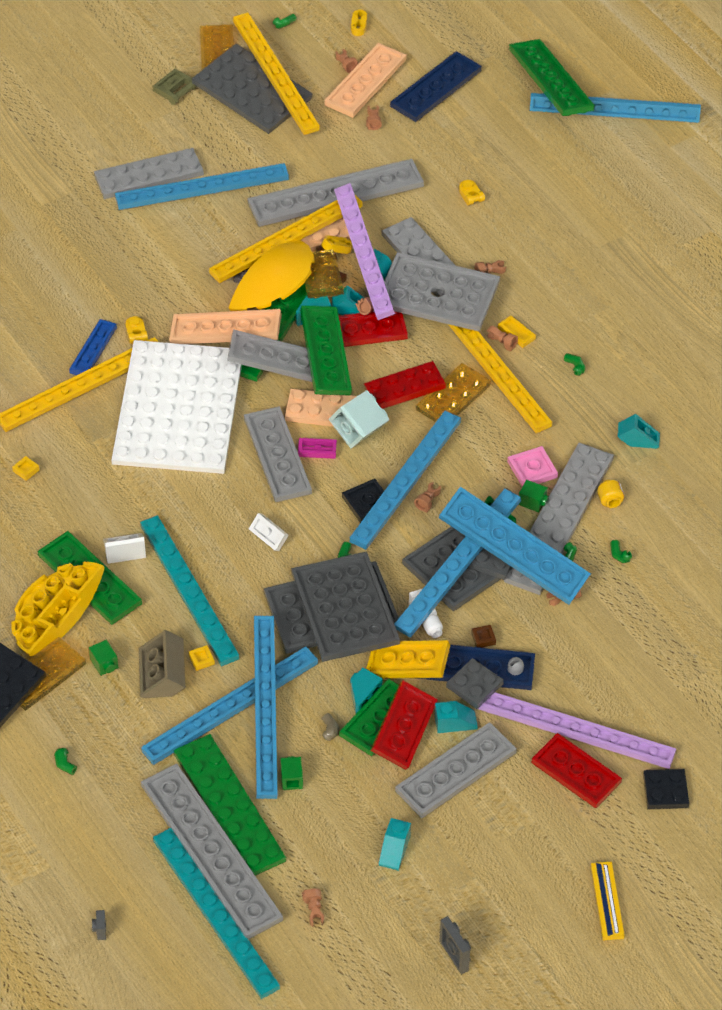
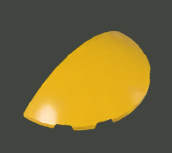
(274, 276)
(54, 605)

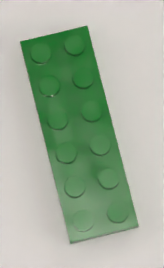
(325, 350)
(113, 597)

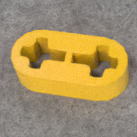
(358, 22)
(338, 244)

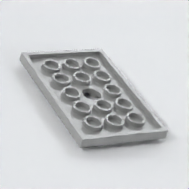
(465, 290)

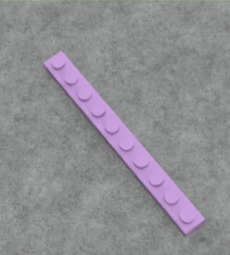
(364, 252)
(580, 730)

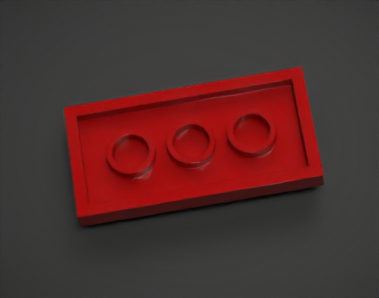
(367, 329)
(406, 385)
(404, 725)
(576, 770)

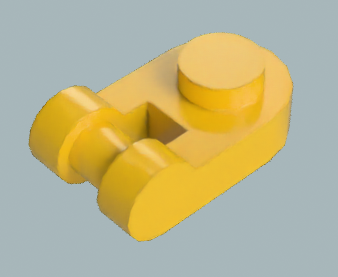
(470, 192)
(135, 329)

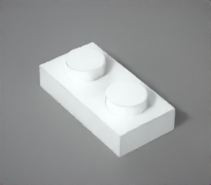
(268, 532)

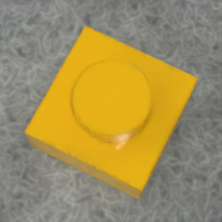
(25, 468)
(201, 658)

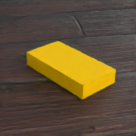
(513, 326)

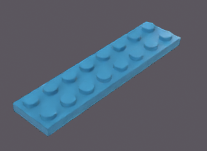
(514, 545)

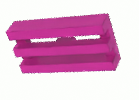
(322, 448)

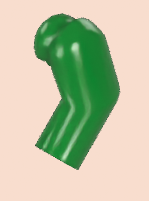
(284, 22)
(579, 367)
(571, 551)

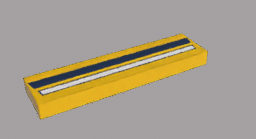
(607, 901)

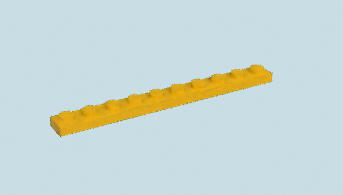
(276, 74)
(295, 231)
(504, 378)
(66, 391)

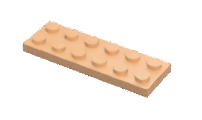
(365, 80)
(218, 326)

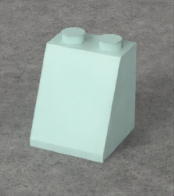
(359, 418)

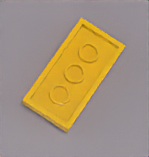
(410, 660)

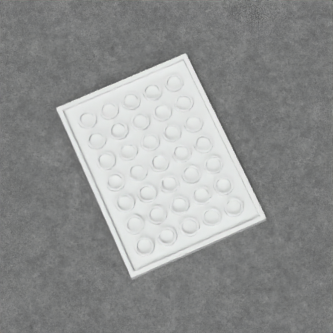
(177, 407)

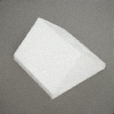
(124, 548)

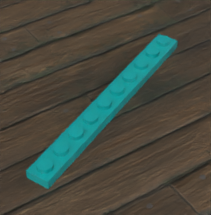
(189, 591)
(216, 914)

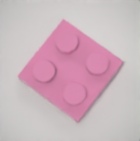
(532, 466)

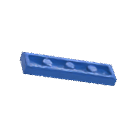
(93, 347)

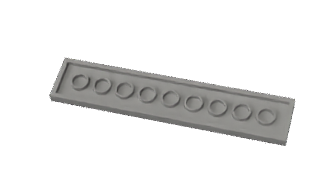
(313, 196)
(566, 505)
(212, 851)

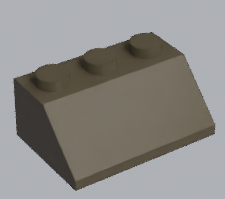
(162, 666)

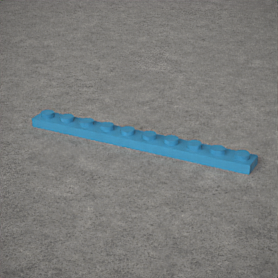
(628, 108)
(201, 186)
(405, 480)
(449, 572)
(224, 708)
(265, 708)

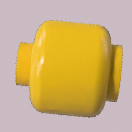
(610, 493)

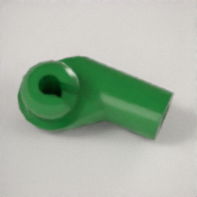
(344, 550)
(621, 556)
(62, 762)

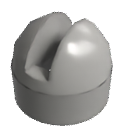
(517, 668)

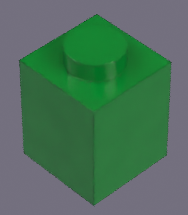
(533, 496)
(103, 657)
(291, 773)

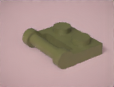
(172, 82)

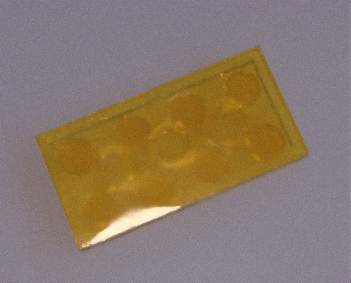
(214, 42)
(325, 276)
(461, 389)
(59, 664)

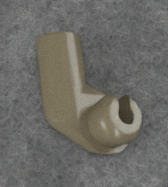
(332, 727)

